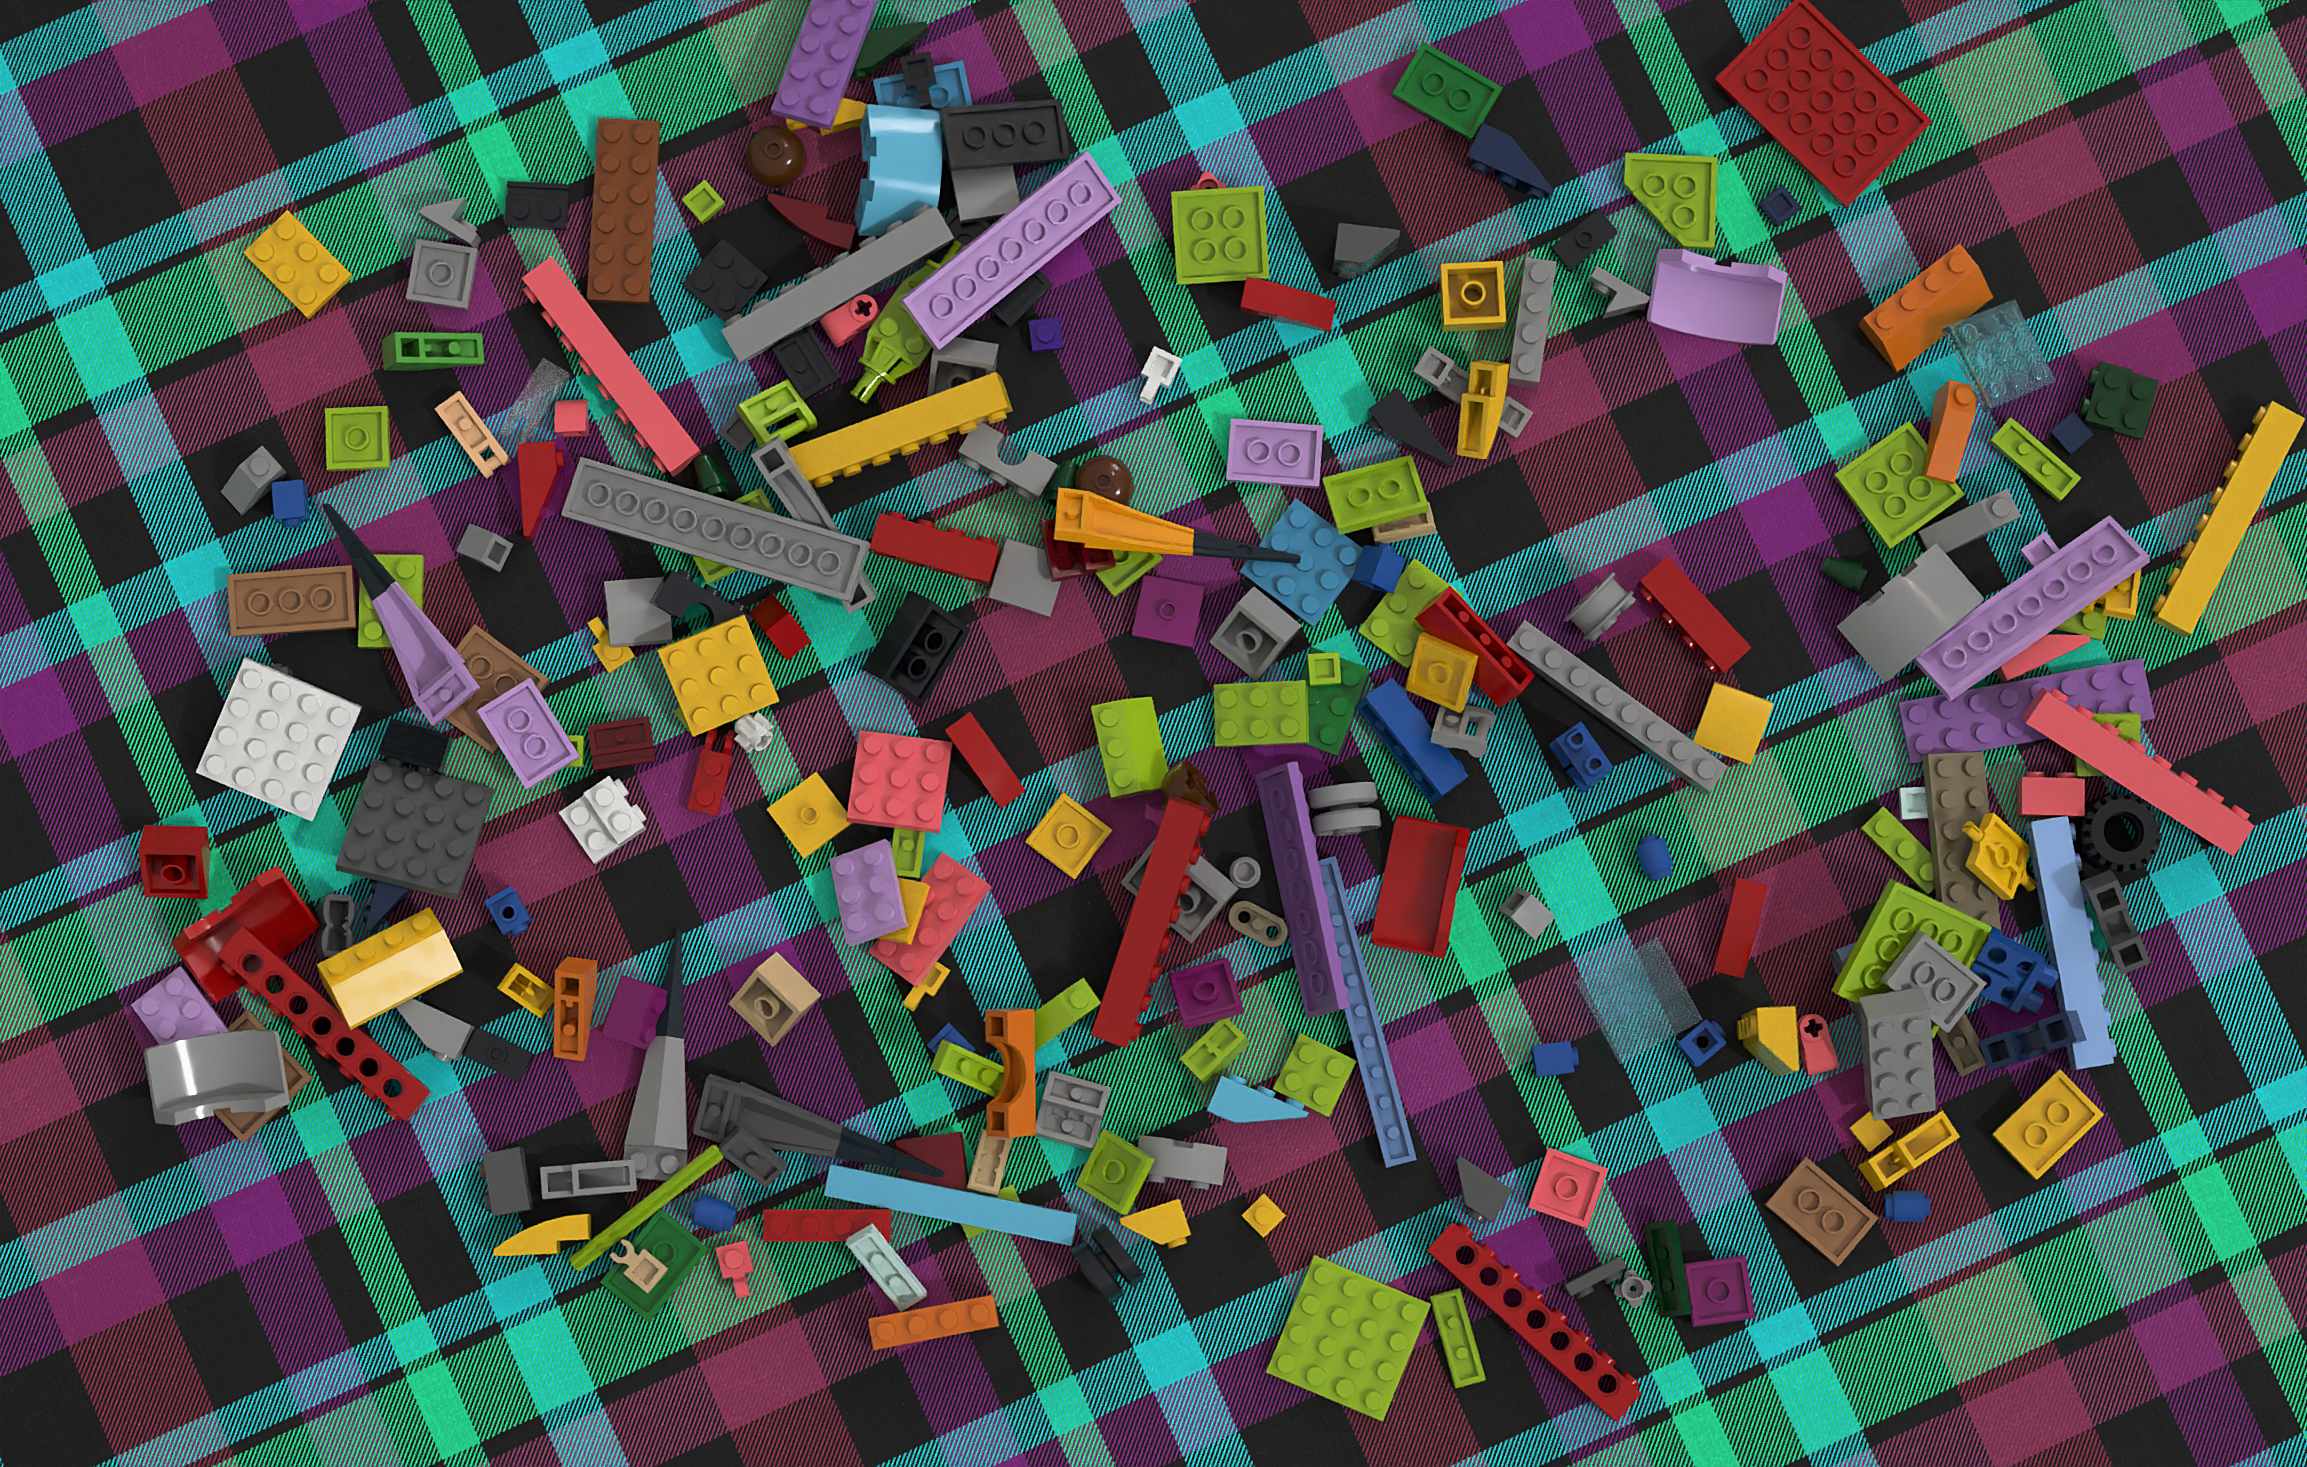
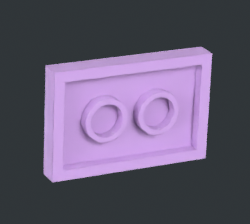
(1274, 453)
(528, 734)
(868, 892)
(177, 1009)

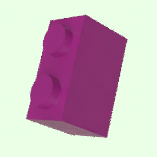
(635, 1012)

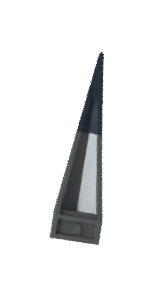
(790, 1127)

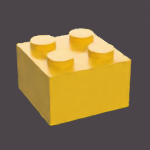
(1472, 296)

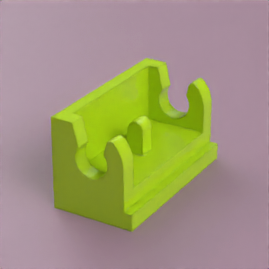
(1215, 1051)

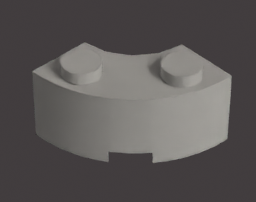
(1184, 1161)

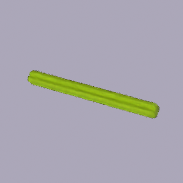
(646, 1208)

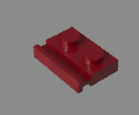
(621, 743)

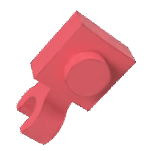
(735, 1263)

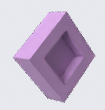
(2038, 550)

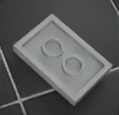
(1943, 978)

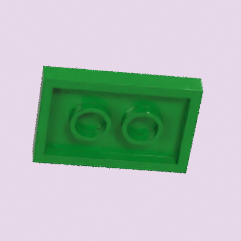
(1447, 91)
(1333, 706)
(671, 1246)

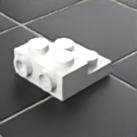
(604, 819)

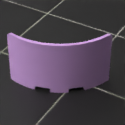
(1716, 300)

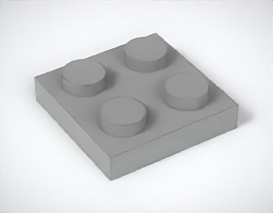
(442, 274)

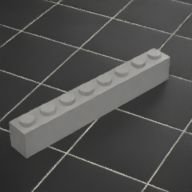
(838, 284)
(1616, 708)

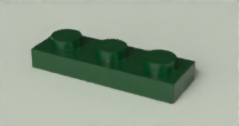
(1667, 1268)

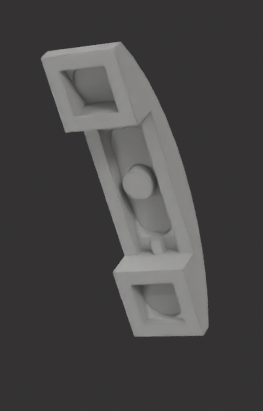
(1452, 381)

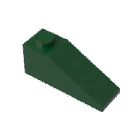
(884, 46)

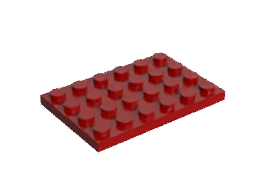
(1822, 101)

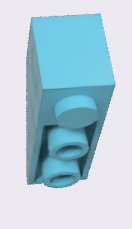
(1245, 1105)

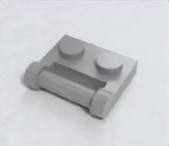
(1451, 729)

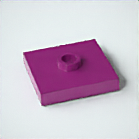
(1168, 611)
(1206, 993)
(1719, 1291)

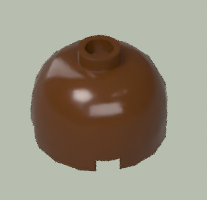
(776, 157)
(1106, 478)
(1187, 783)

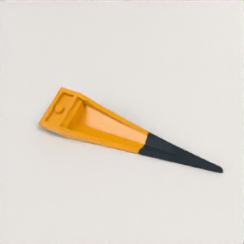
(1112, 526)

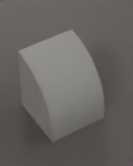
(484, 547)
(1526, 912)

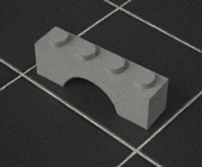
(1531, 322)

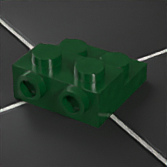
(2118, 401)

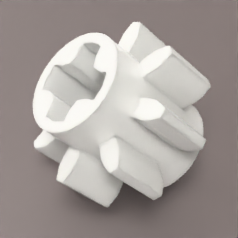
(753, 732)

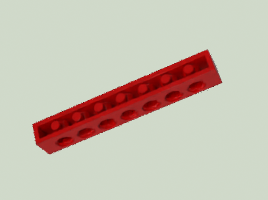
(234, 957)
(1612, 1403)

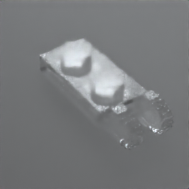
(536, 399)

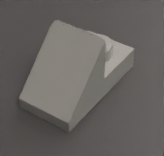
(445, 217)
(1624, 296)

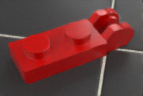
(711, 775)

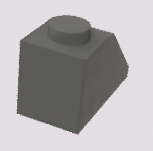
(1480, 1191)

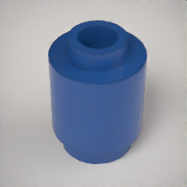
(1654, 857)
(1906, 1206)
(713, 1213)

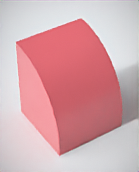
(571, 418)

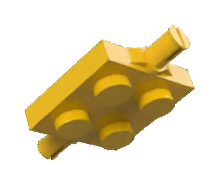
(1998, 856)

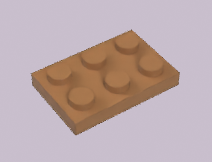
(1821, 1211)

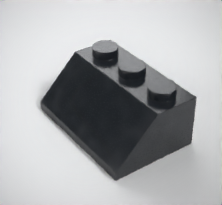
(916, 648)

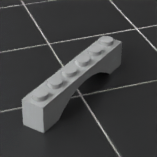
(802, 502)

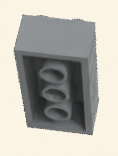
(1897, 1053)

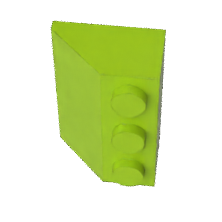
(1130, 746)

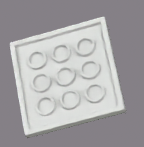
(278, 739)

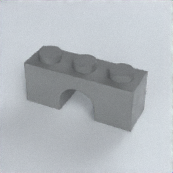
(1028, 477)

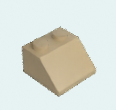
(774, 999)

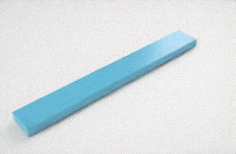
(951, 1204)

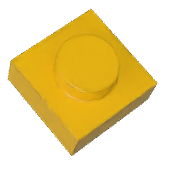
(1263, 1215)

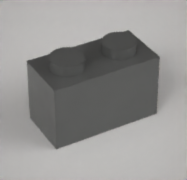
(506, 1182)

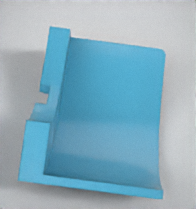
(903, 166)

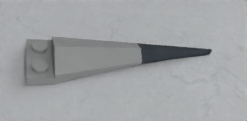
(659, 1115)

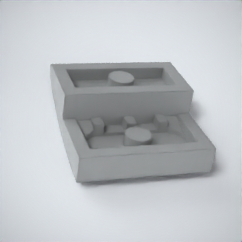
(984, 193)
(1023, 579)
(631, 616)
(1071, 1111)

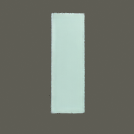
(886, 1267)

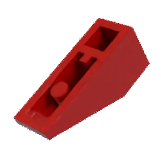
(538, 479)

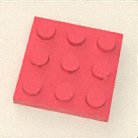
(899, 782)

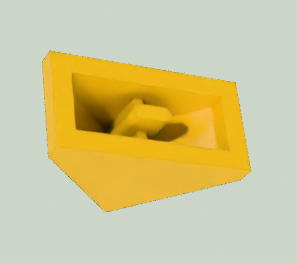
(527, 990)

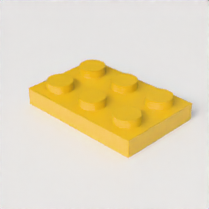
(298, 264)
(2047, 1124)

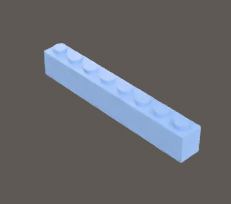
(2069, 938)

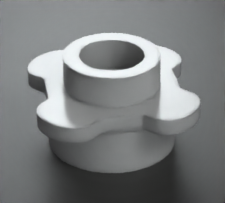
(1642, 1287)

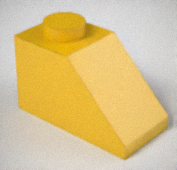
(1160, 1224)

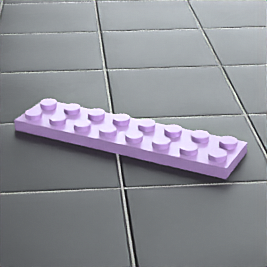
(1010, 250)
(2031, 607)

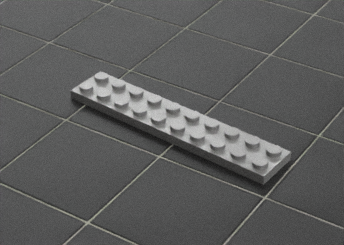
(716, 529)

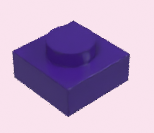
(1045, 335)

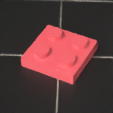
(1567, 1188)

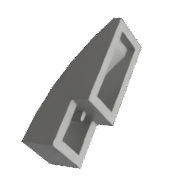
(588, 1179)

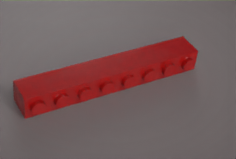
(1150, 922)

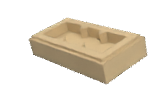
(1404, 528)
(989, 1164)

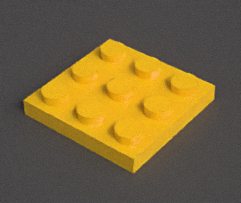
(718, 675)

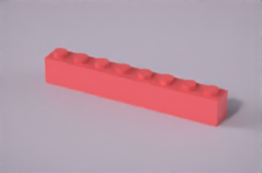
(611, 366)
(2137, 771)

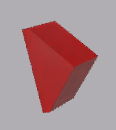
(779, 627)

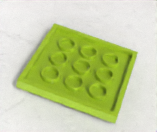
(1892, 926)
(1348, 1338)

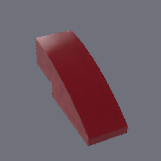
(814, 223)

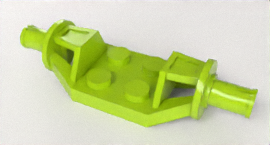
(896, 337)

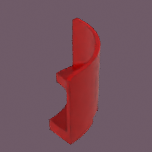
(1420, 886)
(268, 909)

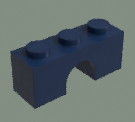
(2033, 1040)

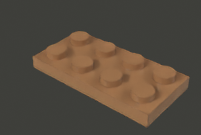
(292, 601)

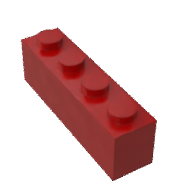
(934, 548)
(1693, 616)
(1497, 668)
(823, 1224)

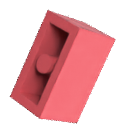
(2050, 797)

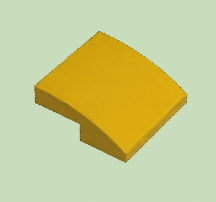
(1732, 722)

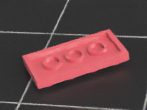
(949, 904)

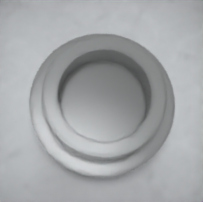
(1245, 872)

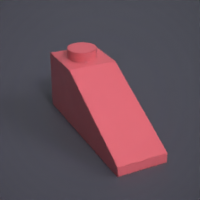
(2039, 653)

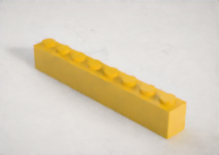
(903, 430)
(2228, 518)

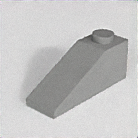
(1971, 522)
(437, 1029)

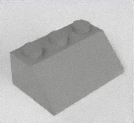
(1204, 899)

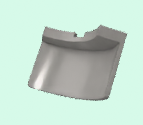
(1911, 612)
(214, 1073)

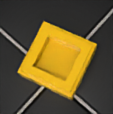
(1870, 1132)

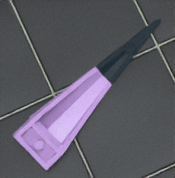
(426, 658)

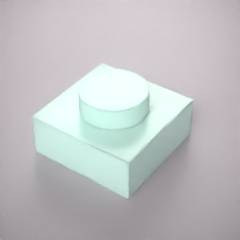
(1912, 803)

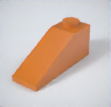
(1949, 430)
(574, 1007)

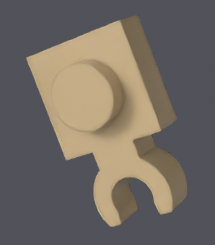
(643, 1268)

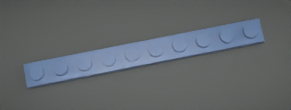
(1366, 1028)

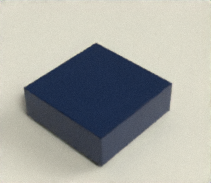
(1779, 206)
(2071, 433)

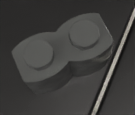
(334, 917)

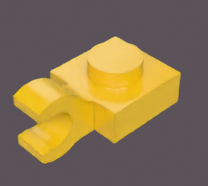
(611, 657)
(929, 985)

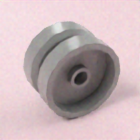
(1344, 814)

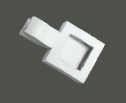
(1159, 371)

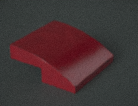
(1070, 559)
(942, 1152)

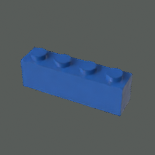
(1408, 739)

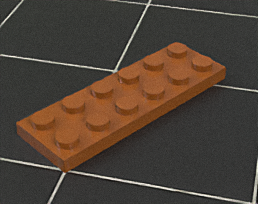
(623, 211)

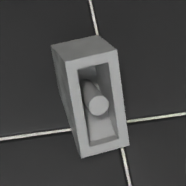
(253, 480)

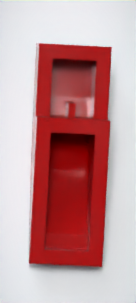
(1287, 305)
(985, 760)
(1739, 927)

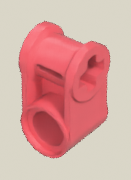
(845, 323)
(1817, 1051)

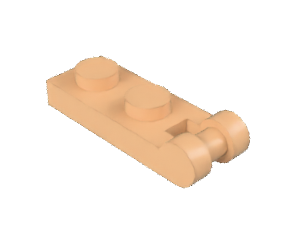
(472, 433)

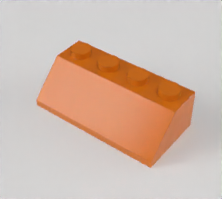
(1922, 308)

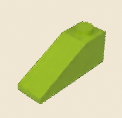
(1064, 1012)

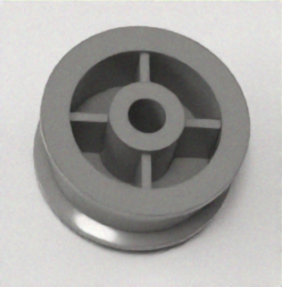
(1600, 608)

